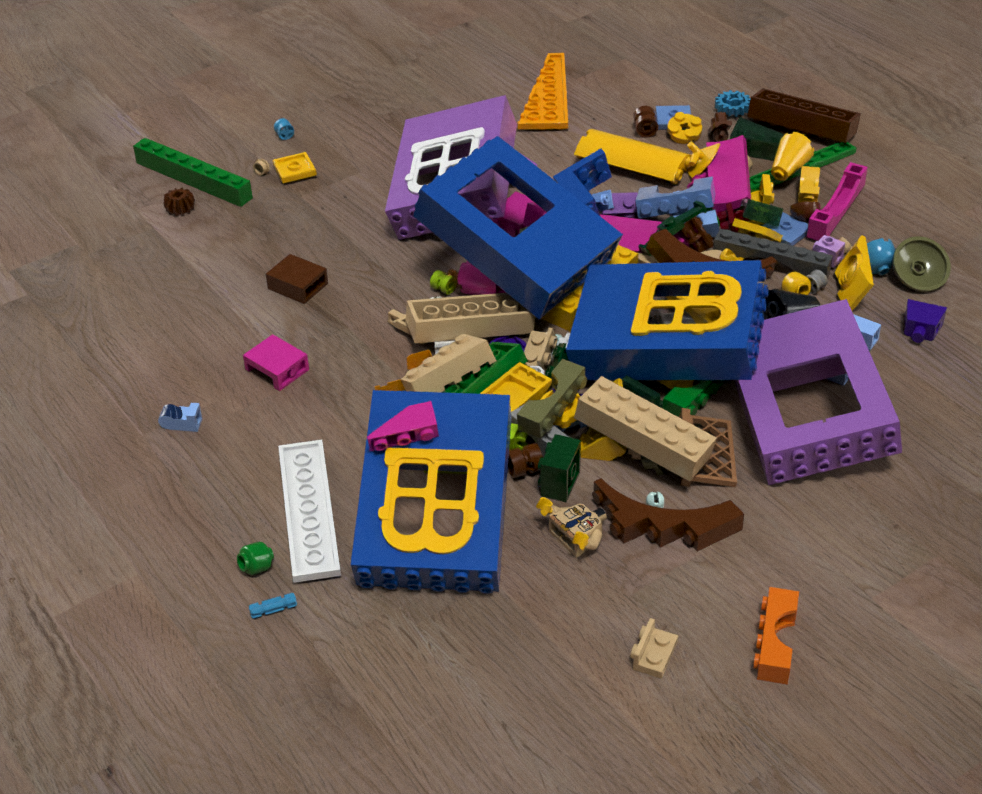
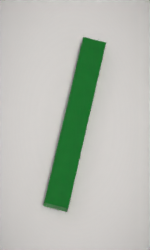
(820, 158)

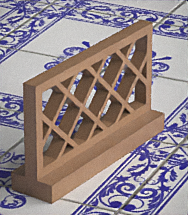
(727, 452)

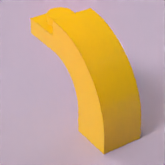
(809, 184)

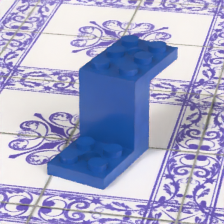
(579, 181)

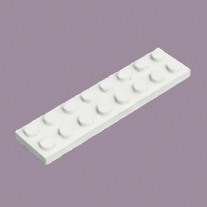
(308, 511)

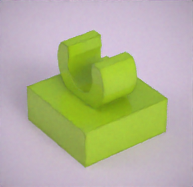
(517, 438)

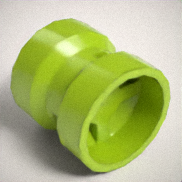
(445, 282)

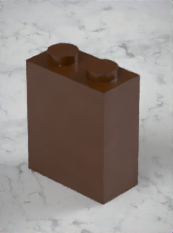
(297, 278)

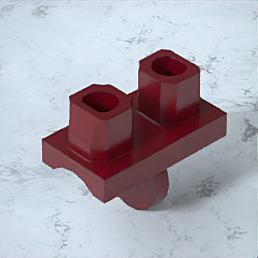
(727, 218)

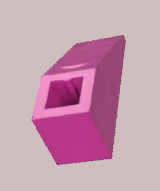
(408, 426)

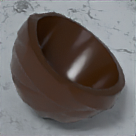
(804, 210)

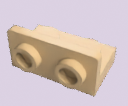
(540, 347)
(654, 650)

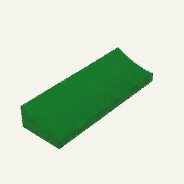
(506, 357)

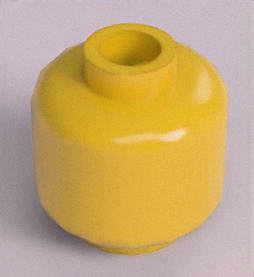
(796, 283)

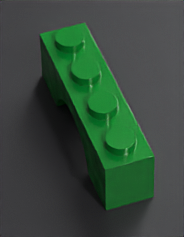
(691, 397)

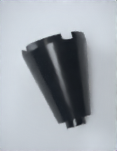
(784, 302)

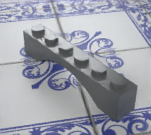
(797, 258)

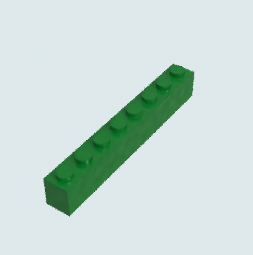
(193, 172)

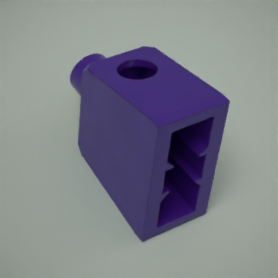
(923, 320)

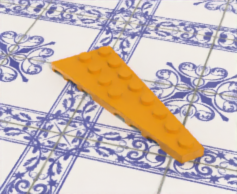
(548, 97)

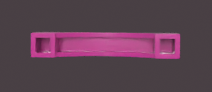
(825, 220)

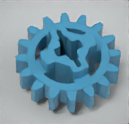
(732, 103)

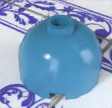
(881, 255)

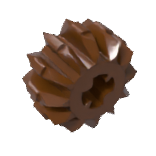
(179, 201)

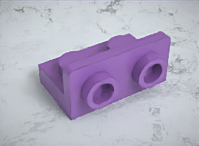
(623, 204)

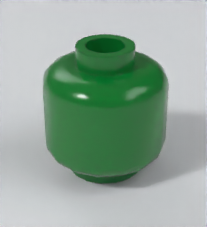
(255, 558)

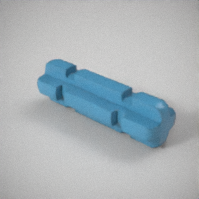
(272, 605)

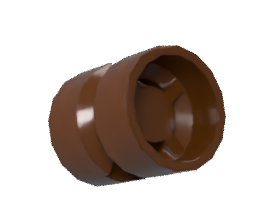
(645, 121)
(524, 460)

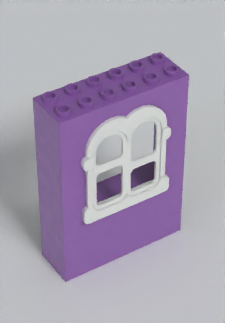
(441, 141)

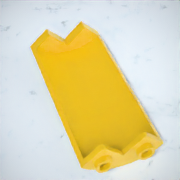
(635, 155)

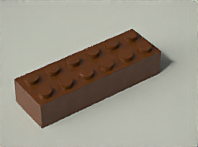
(803, 115)

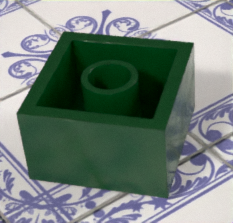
(559, 467)

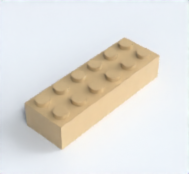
(471, 315)
(645, 428)

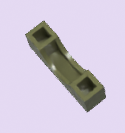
(539, 415)

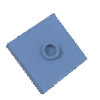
(665, 113)
(791, 229)

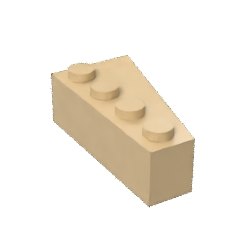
(449, 365)

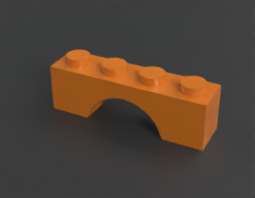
(775, 657)

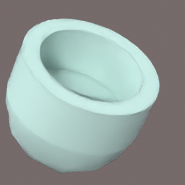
(655, 496)

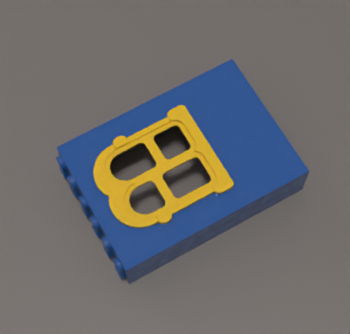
(614, 333)
(470, 440)

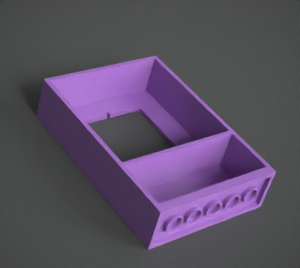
(807, 349)

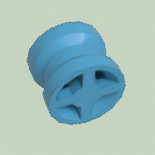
(288, 130)

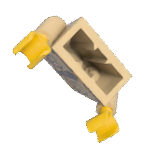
(574, 526)

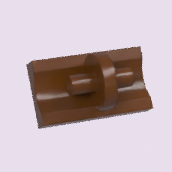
(719, 127)
(697, 235)

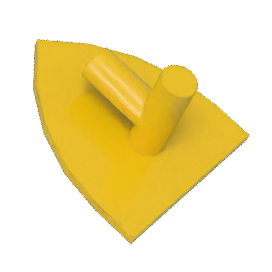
(700, 158)

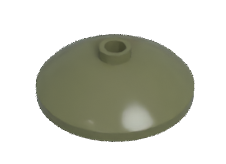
(927, 257)

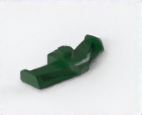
(675, 224)

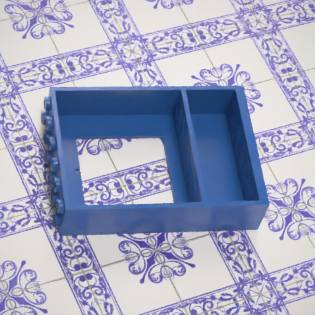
(541, 261)

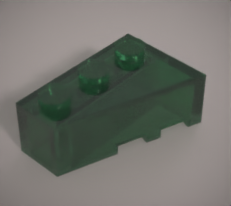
(760, 140)

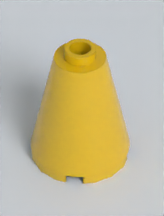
(791, 155)

